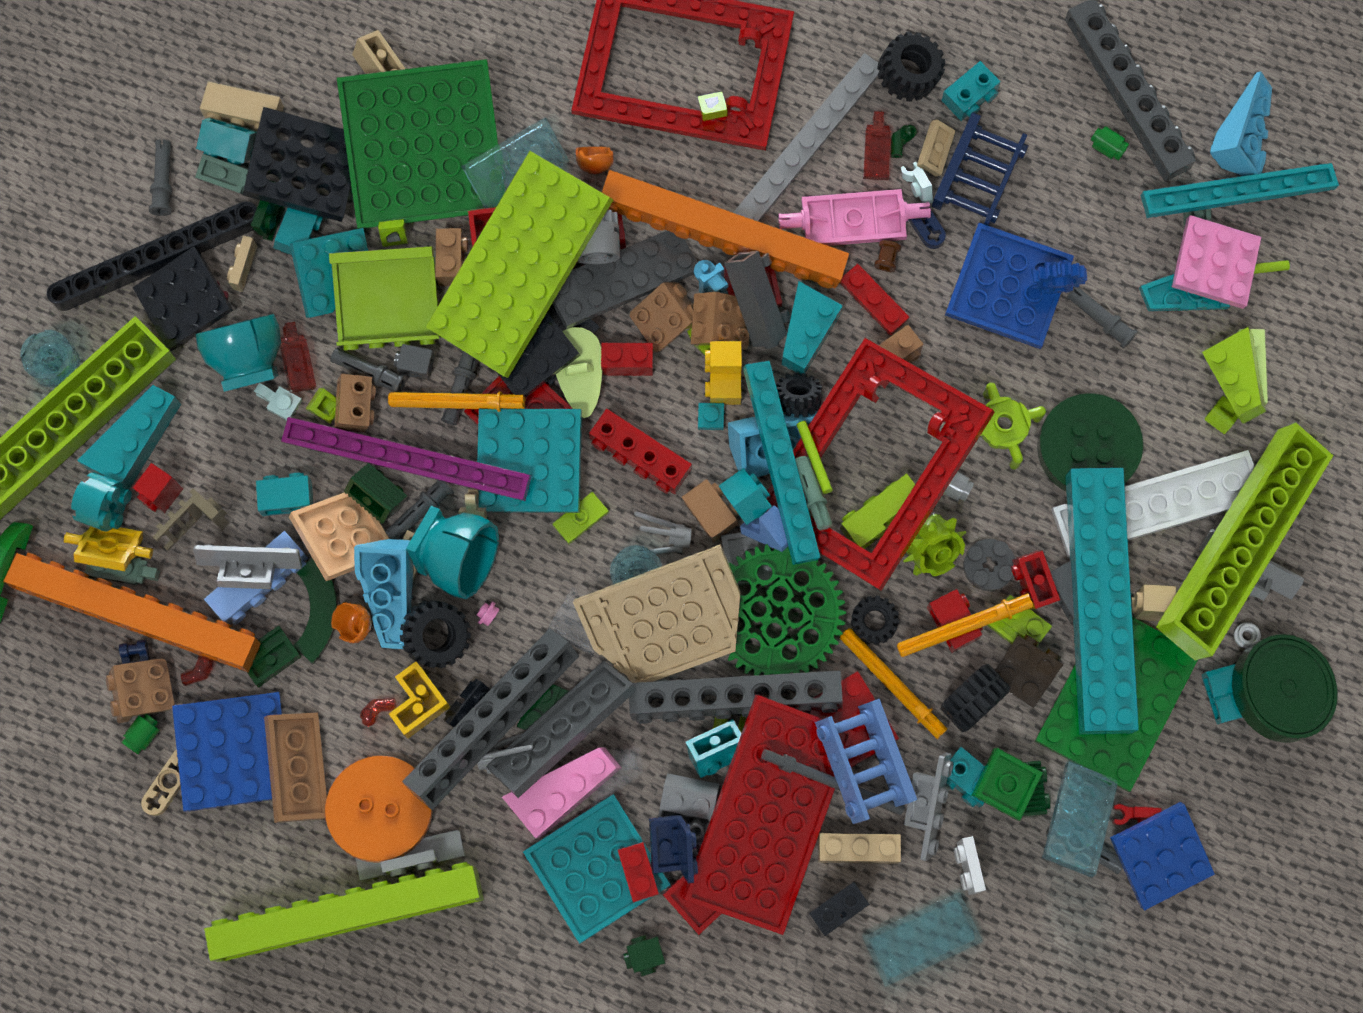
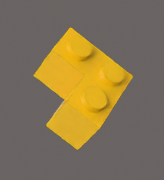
(724, 365)
(424, 701)

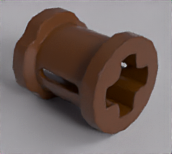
(887, 256)

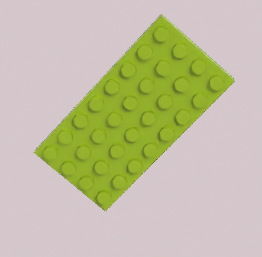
(519, 263)

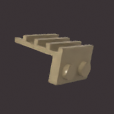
(195, 507)

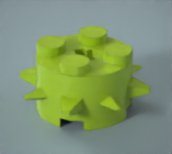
(936, 546)

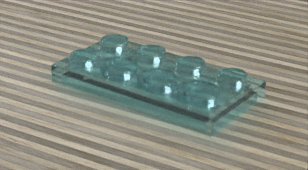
(495, 169)
(1080, 819)
(922, 939)

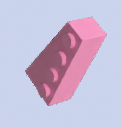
(562, 791)

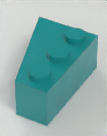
(809, 327)

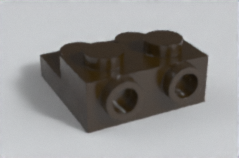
(1028, 669)

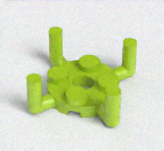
(1020, 423)

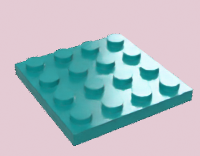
(536, 444)
(585, 871)

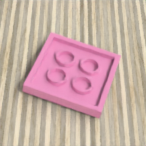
(1216, 262)

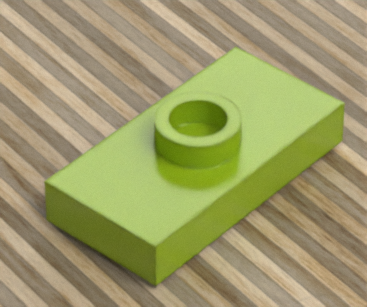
(575, 524)

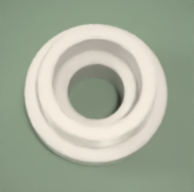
(1248, 627)

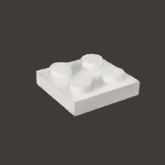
(972, 876)

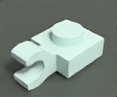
(920, 184)
(280, 402)

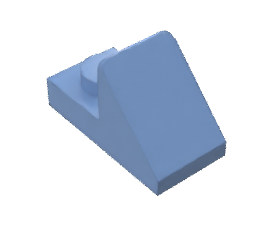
(767, 530)

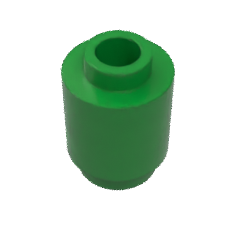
(1109, 143)
(141, 733)

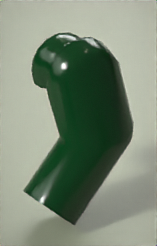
(900, 138)

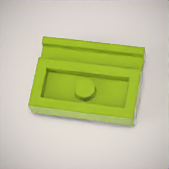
(1022, 623)

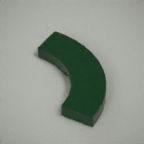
(322, 605)

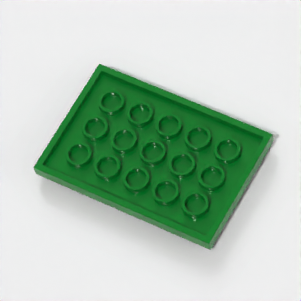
(1160, 678)

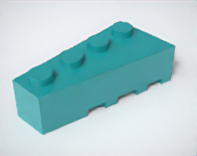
(132, 438)

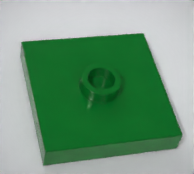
(1007, 784)

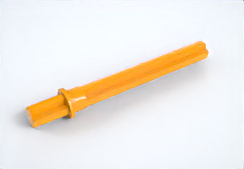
(456, 400)
(964, 625)
(894, 684)

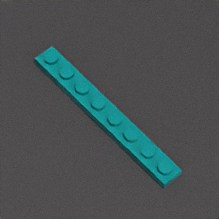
(1239, 190)
(781, 462)

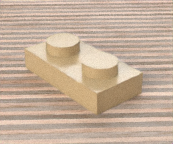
(936, 148)
(244, 256)

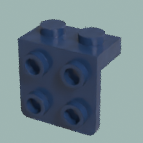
(672, 846)

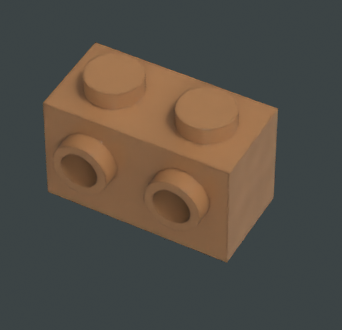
(449, 254)
(904, 344)
(353, 403)
(710, 510)

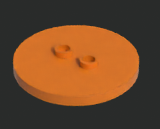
(374, 811)

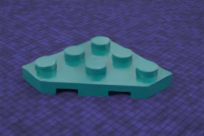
(315, 270)

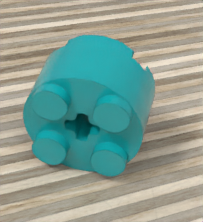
(100, 502)

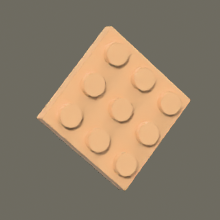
(332, 531)

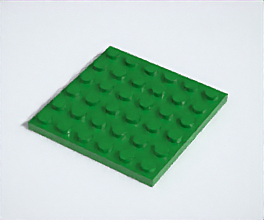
(411, 137)

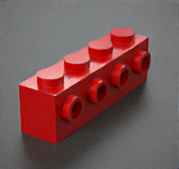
(639, 451)

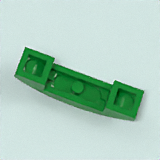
(13, 538)

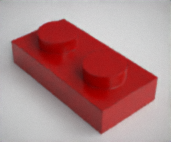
(638, 872)

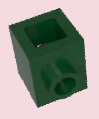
(644, 955)

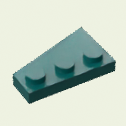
(1163, 297)

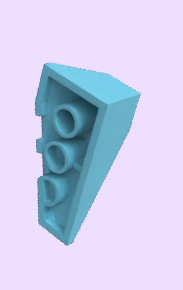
(1241, 135)
(747, 444)
(387, 586)

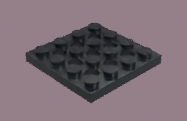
(282, 192)

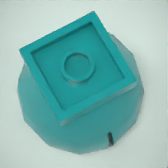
(242, 351)
(454, 551)

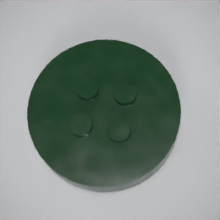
(1089, 433)
(1284, 688)

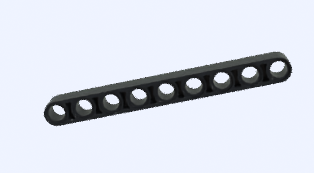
(142, 254)

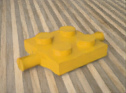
(108, 549)

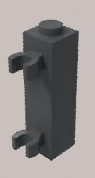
(756, 298)

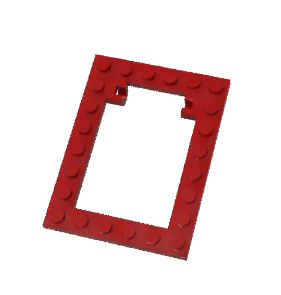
(745, 128)
(963, 425)

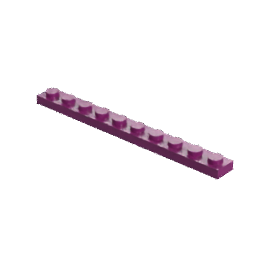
(406, 459)

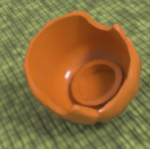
(594, 159)
(352, 622)

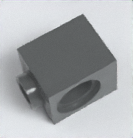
(414, 361)

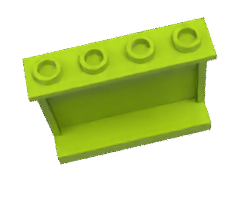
(384, 296)

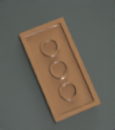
(296, 767)

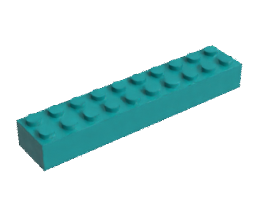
(1101, 601)

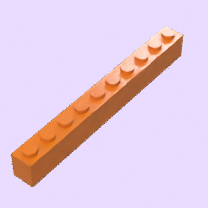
(724, 229)
(133, 612)

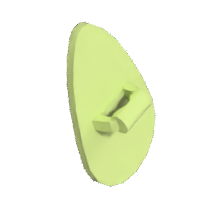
(583, 376)

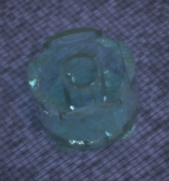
(46, 345)
(630, 559)

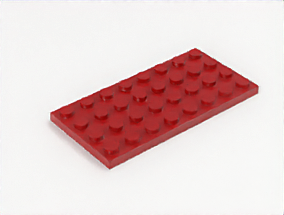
(764, 820)

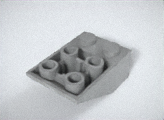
(692, 800)

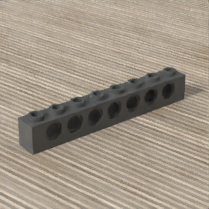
(1168, 164)
(722, 688)
(490, 719)

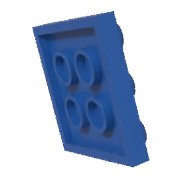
(1162, 855)

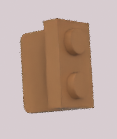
(663, 315)
(717, 319)
(139, 689)

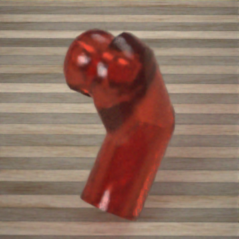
(200, 673)
(374, 707)

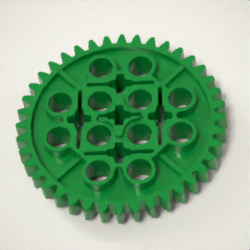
(823, 619)

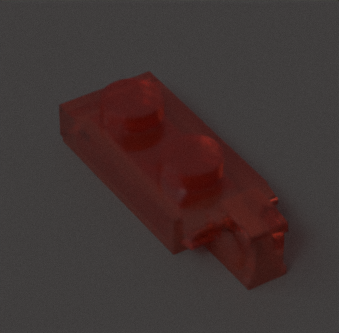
(877, 149)
(296, 360)

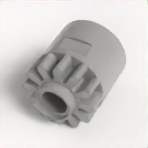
(604, 243)

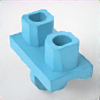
(710, 277)

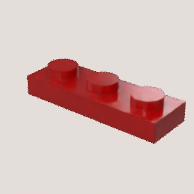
(874, 299)

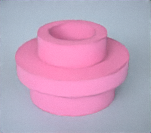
(487, 613)

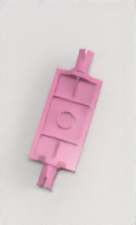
(855, 217)

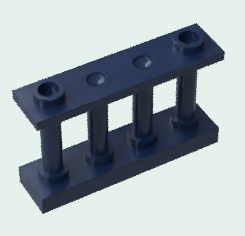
(965, 152)

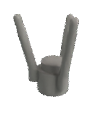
(678, 534)
(494, 752)

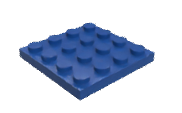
(997, 287)
(224, 751)

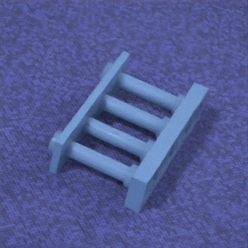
(887, 753)

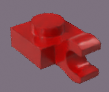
(1134, 813)

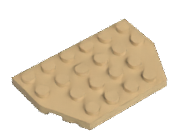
(665, 617)

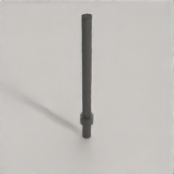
(789, 764)

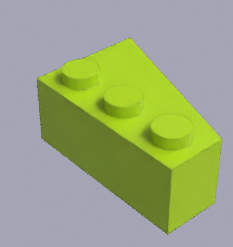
(1238, 374)
(876, 514)

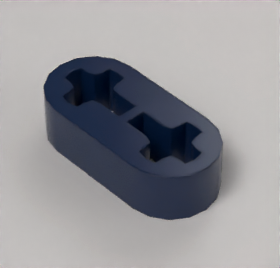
(923, 232)

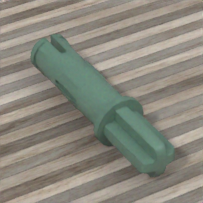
(814, 497)

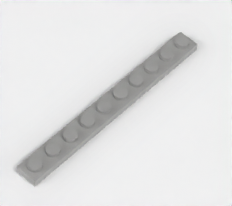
(809, 139)

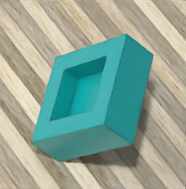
(710, 416)

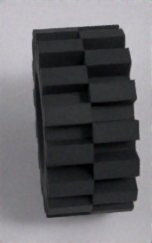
(799, 394)
(882, 606)

